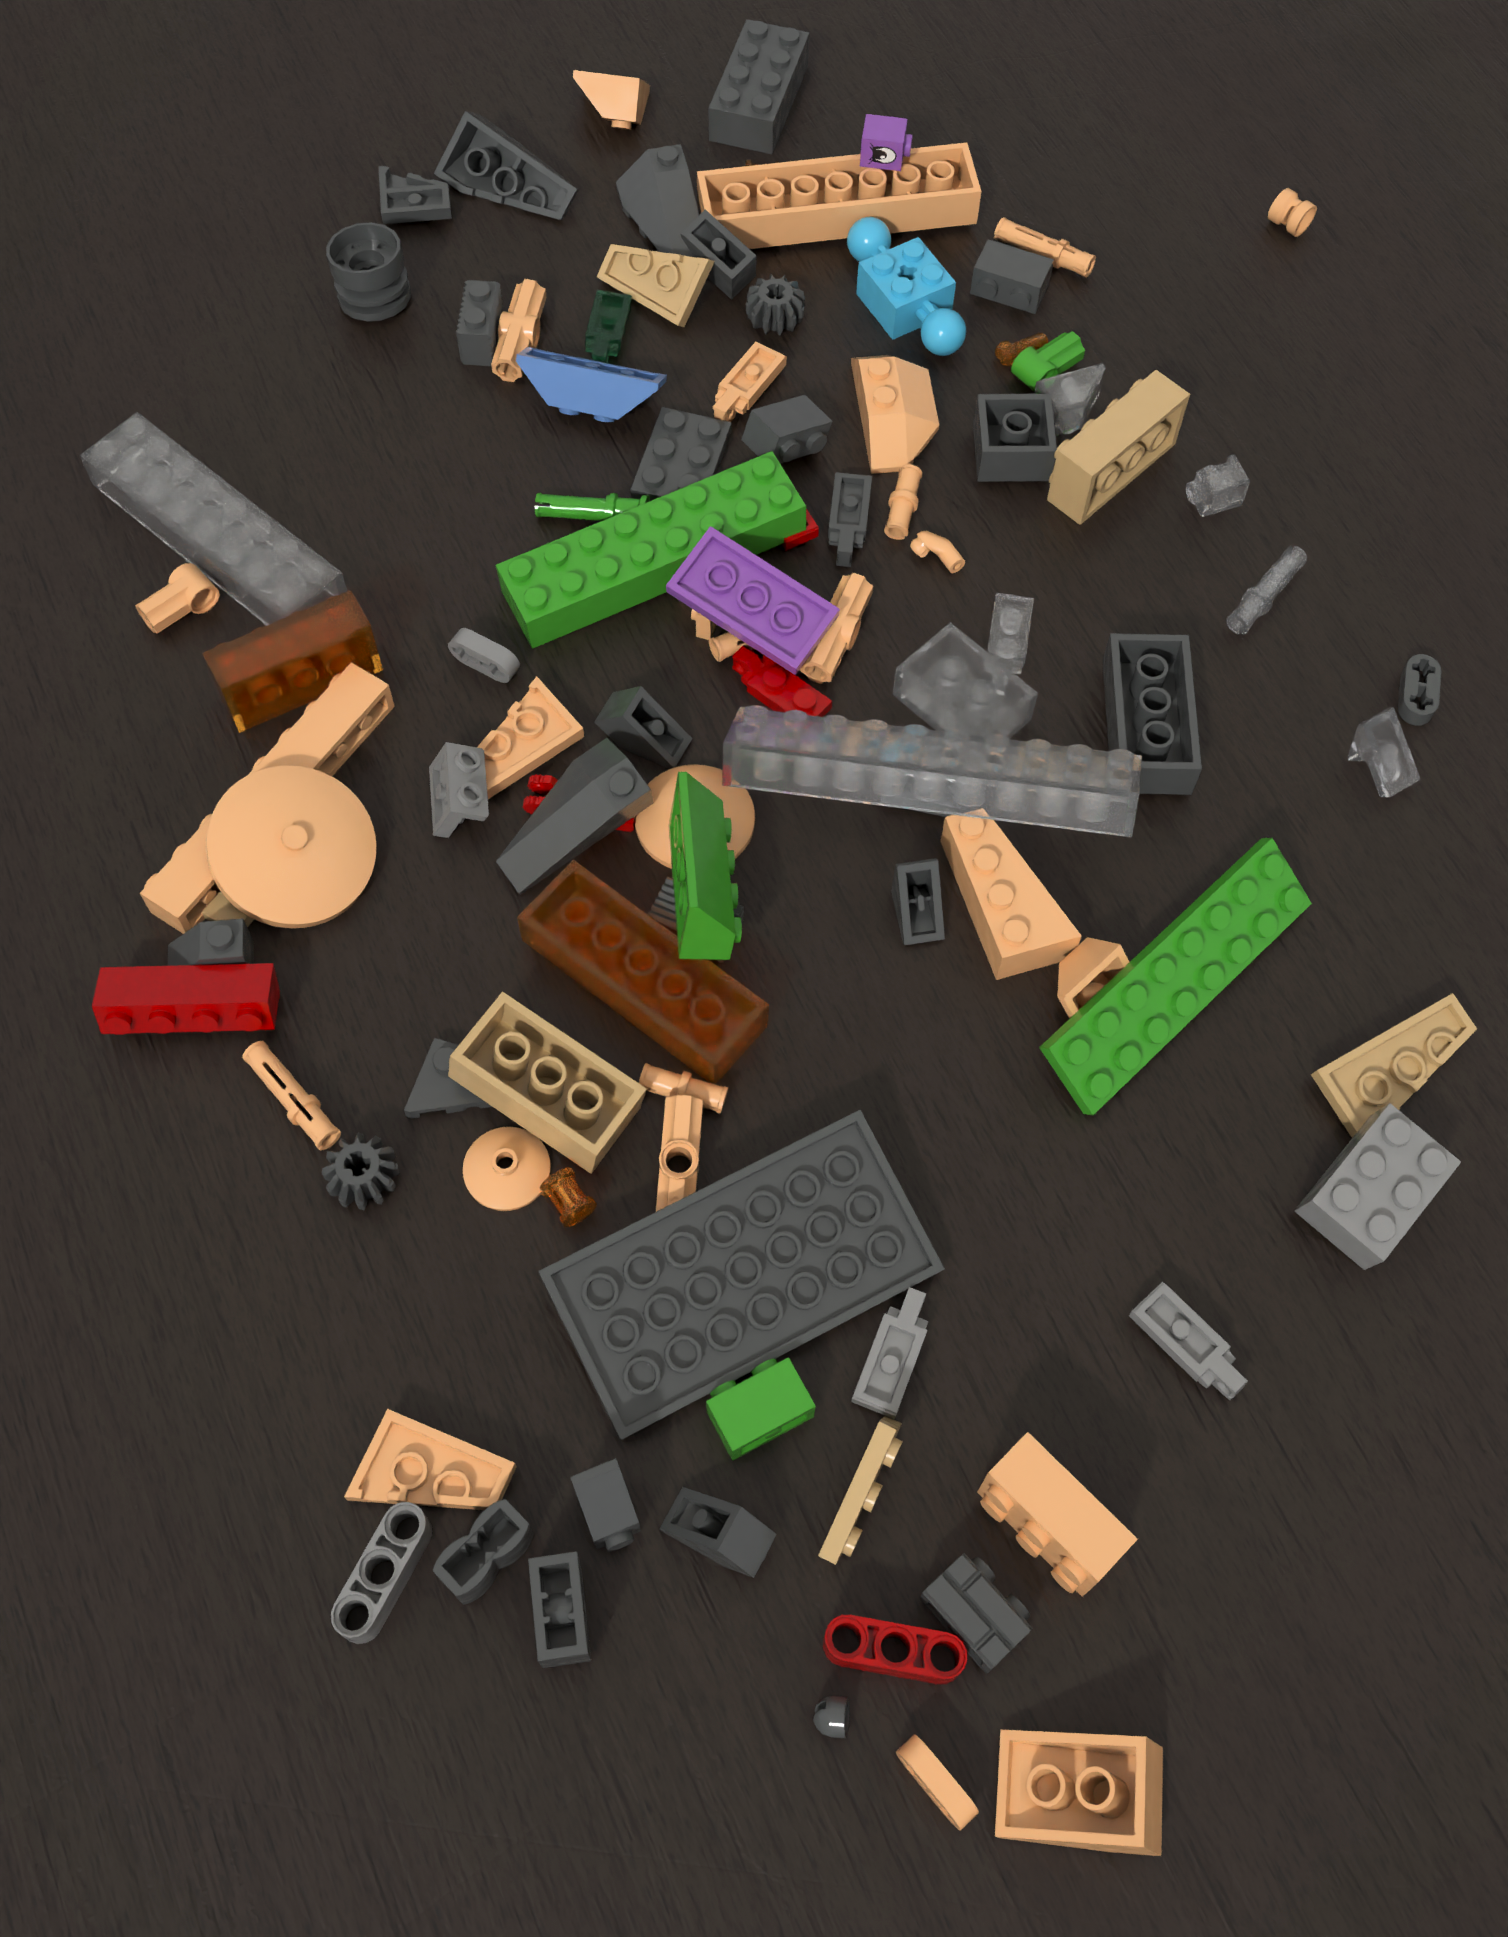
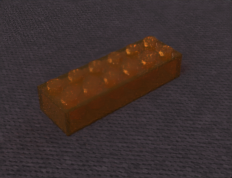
(637, 972)

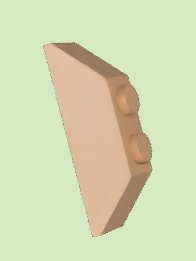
(894, 410)

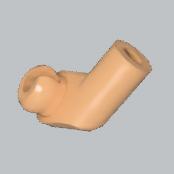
(941, 547)

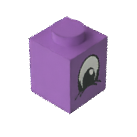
(884, 142)

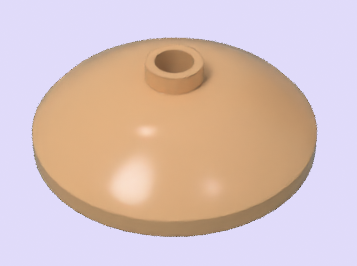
(653, 822)

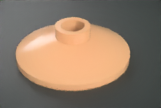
(508, 1187)

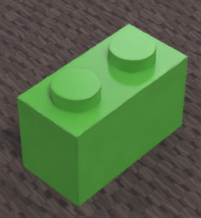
(759, 1407)

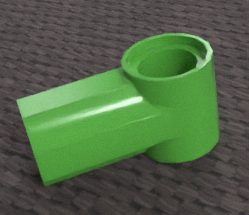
(1048, 360)

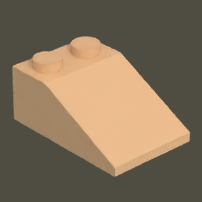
(1080, 1791)

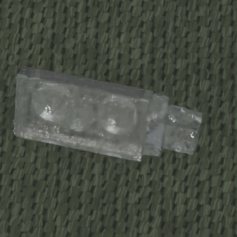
(1010, 630)

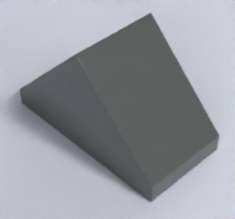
(918, 901)

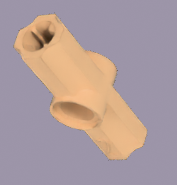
(518, 329)
(851, 598)
(679, 1137)

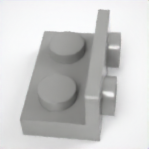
(457, 787)

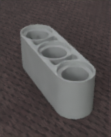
(381, 1598)

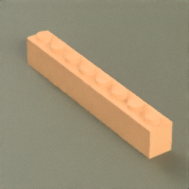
(318, 740)

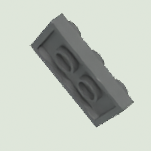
(680, 452)

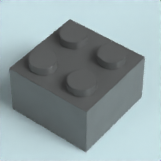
(1014, 437)

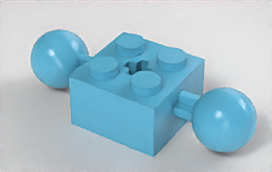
(905, 287)

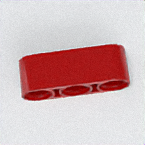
(916, 1639)

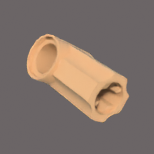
(186, 592)

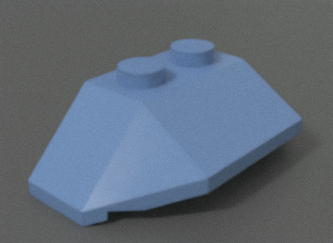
(587, 384)

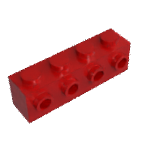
(186, 998)

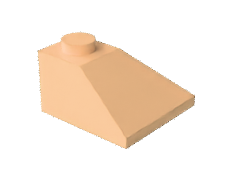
(615, 96)
(1088, 971)

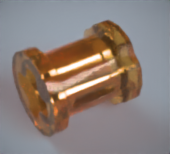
(567, 1197)

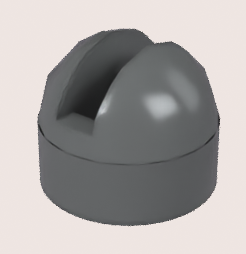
(833, 1716)

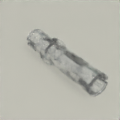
(1259, 599)

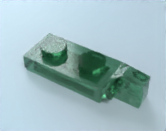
(607, 324)

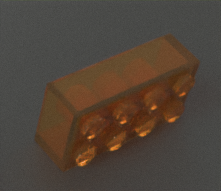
(291, 660)

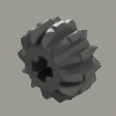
(775, 304)
(349, 1160)

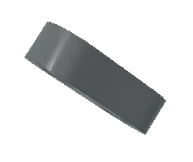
(1427, 691)

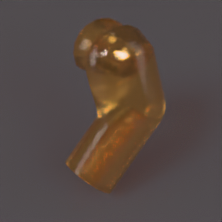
(1008, 352)

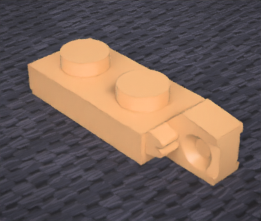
(747, 381)

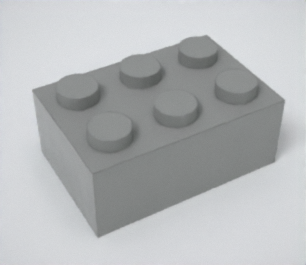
(1377, 1187)

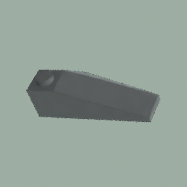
(498, 168)

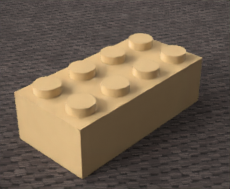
(1117, 446)
(546, 1082)

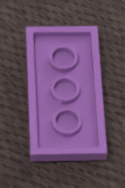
(752, 600)

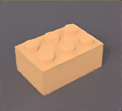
(1054, 1516)

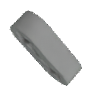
(484, 655)

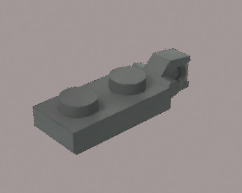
(849, 514)

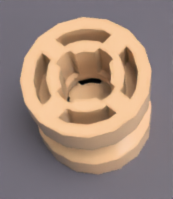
(1292, 212)

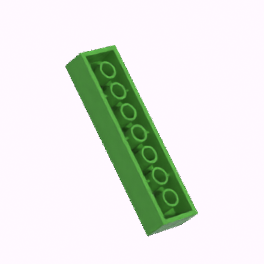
(641, 549)

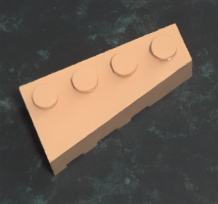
(1006, 900)

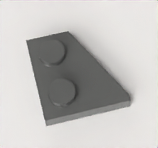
(412, 198)
(435, 1089)

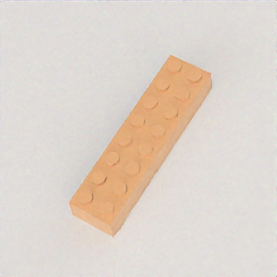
(828, 195)

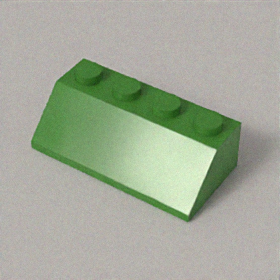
(702, 873)

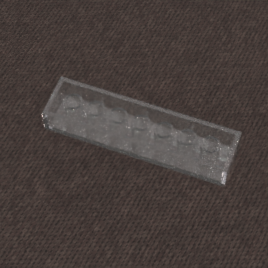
(209, 522)

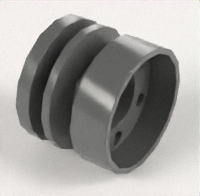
(368, 271)

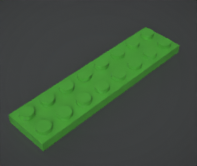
(1175, 976)

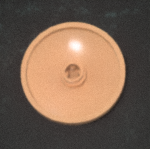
(291, 846)

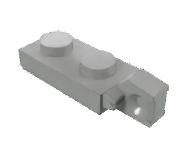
(1188, 1340)
(892, 1357)

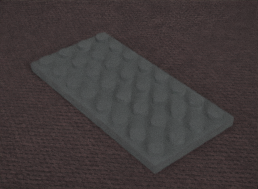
(739, 1273)

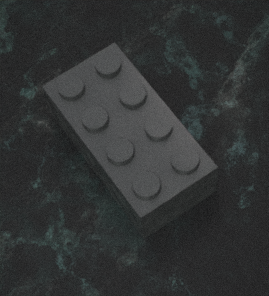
(758, 86)
(1153, 708)

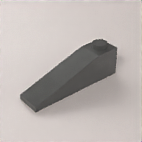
(660, 197)
(582, 808)

